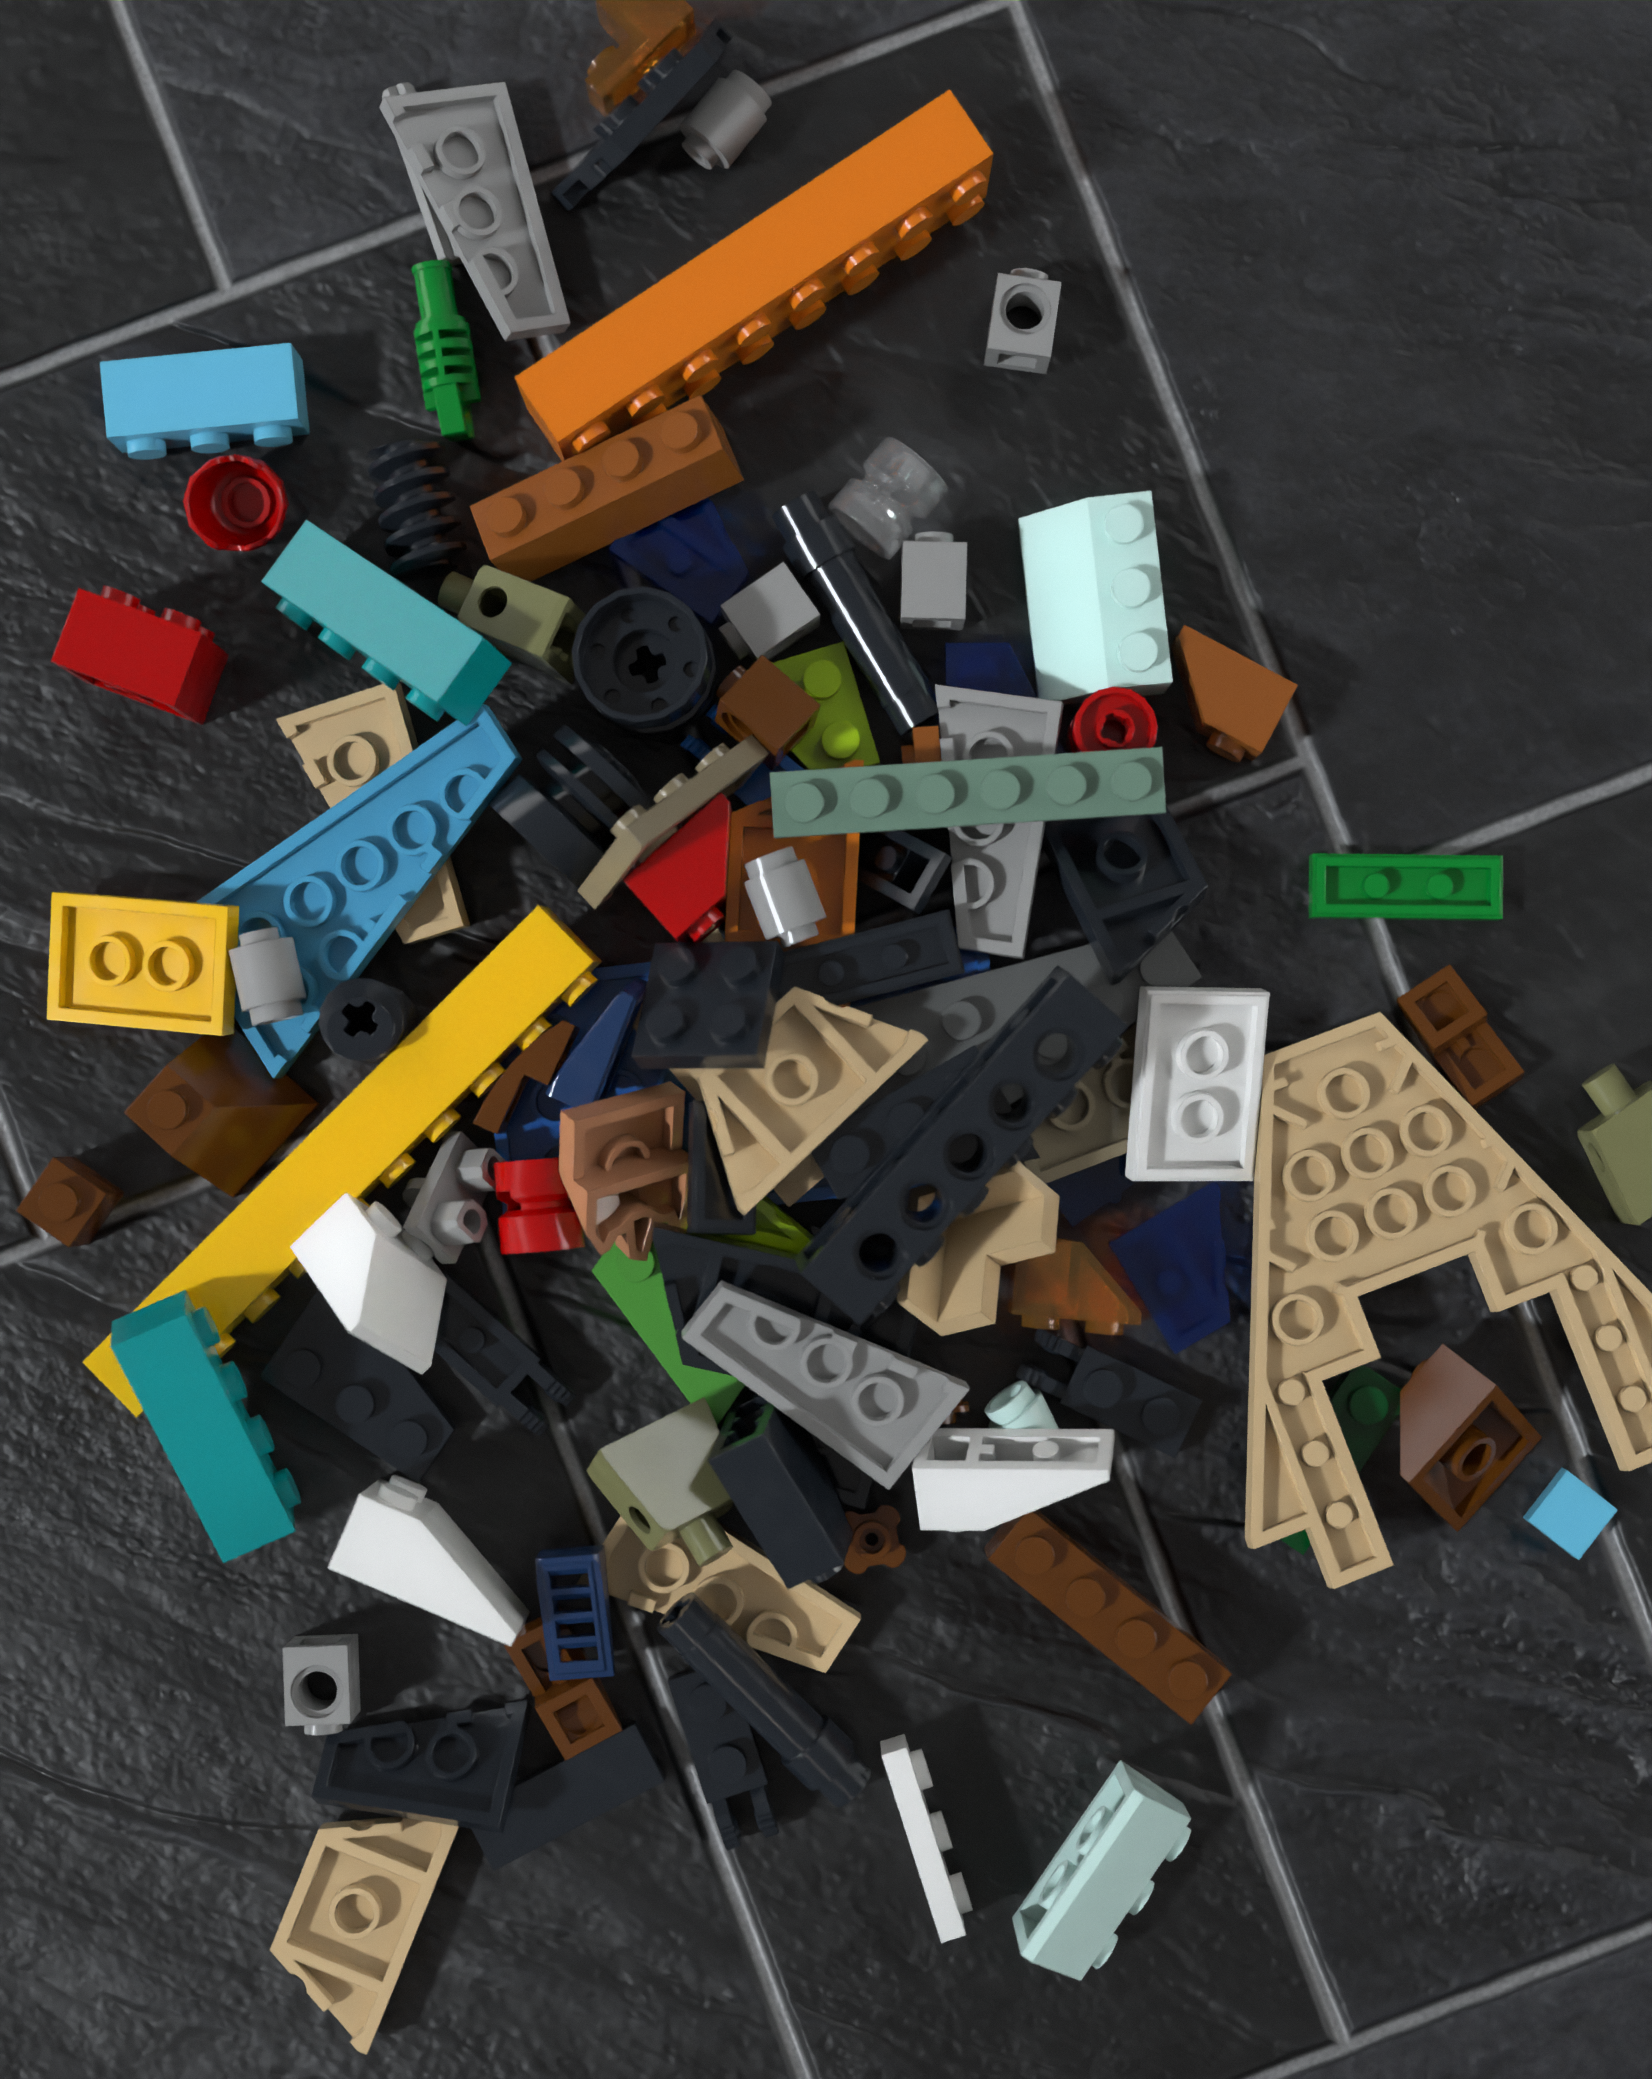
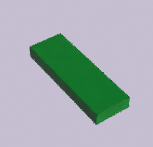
(1406, 886)

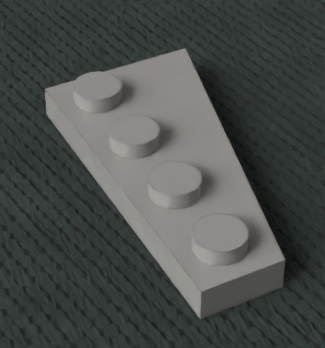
(481, 188)
(995, 864)
(835, 1385)

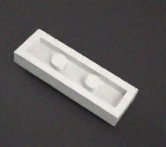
(926, 1836)

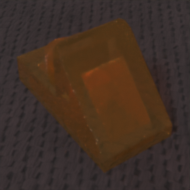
(645, 34)

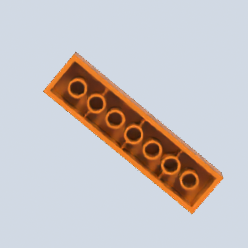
(762, 280)

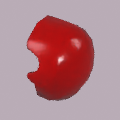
(236, 503)

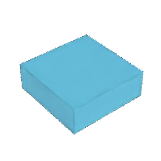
(1570, 1513)

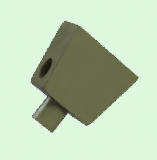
(516, 618)
(1621, 1143)
(665, 1483)

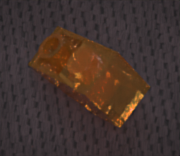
(1069, 1287)

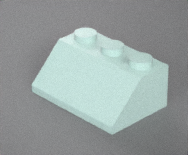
(1095, 598)
(1100, 1874)

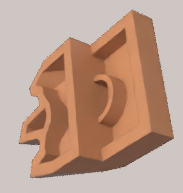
(626, 1166)

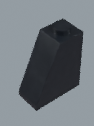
(782, 1491)

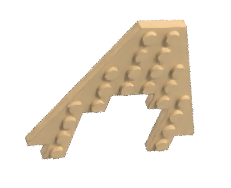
(1362, 1182)

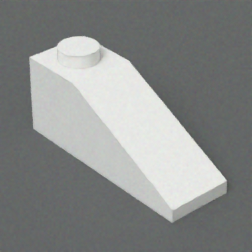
(994, 1475)

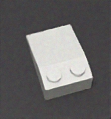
(422, 1557)

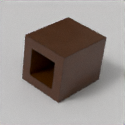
(70, 1201)

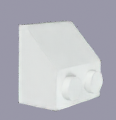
(376, 1279)

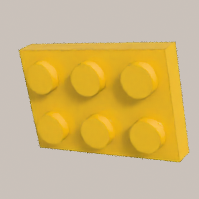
(142, 963)

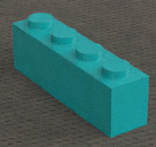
(387, 624)
(204, 1424)

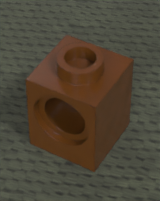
(768, 707)

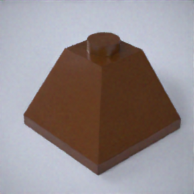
(221, 1110)
(1458, 1436)

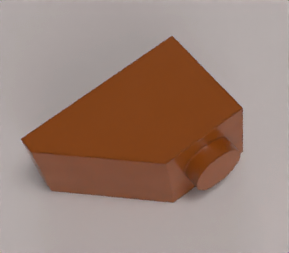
(1229, 695)

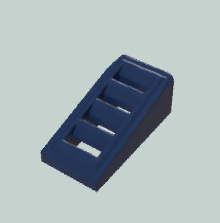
(594, 1062)
(566, 1562)

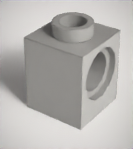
(1016, 347)
(933, 582)
(768, 616)
(328, 1654)

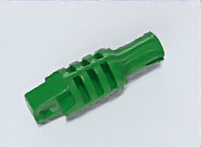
(445, 351)

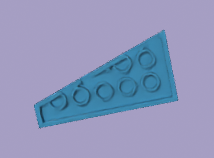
(362, 868)

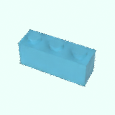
(204, 400)

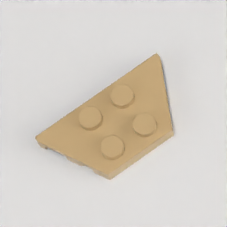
(814, 1077)
(360, 1914)

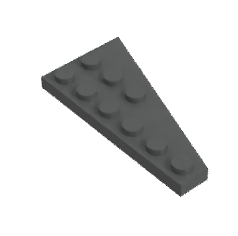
(977, 1006)

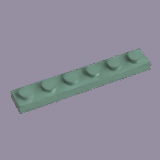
(968, 793)

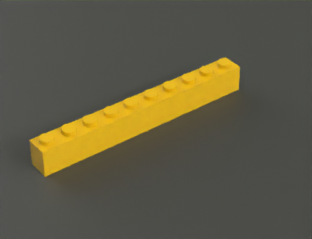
(376, 1128)

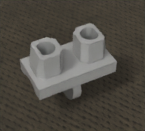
(450, 1198)

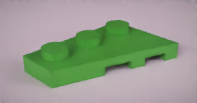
(641, 1296)

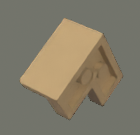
(962, 1280)

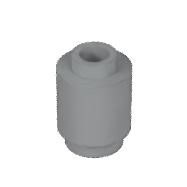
(725, 120)
(784, 897)
(268, 976)

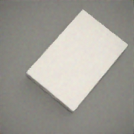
(1196, 1084)

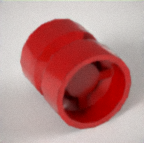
(1112, 721)
(538, 1208)

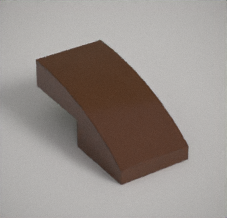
(1459, 1038)
(539, 1061)
(573, 1709)

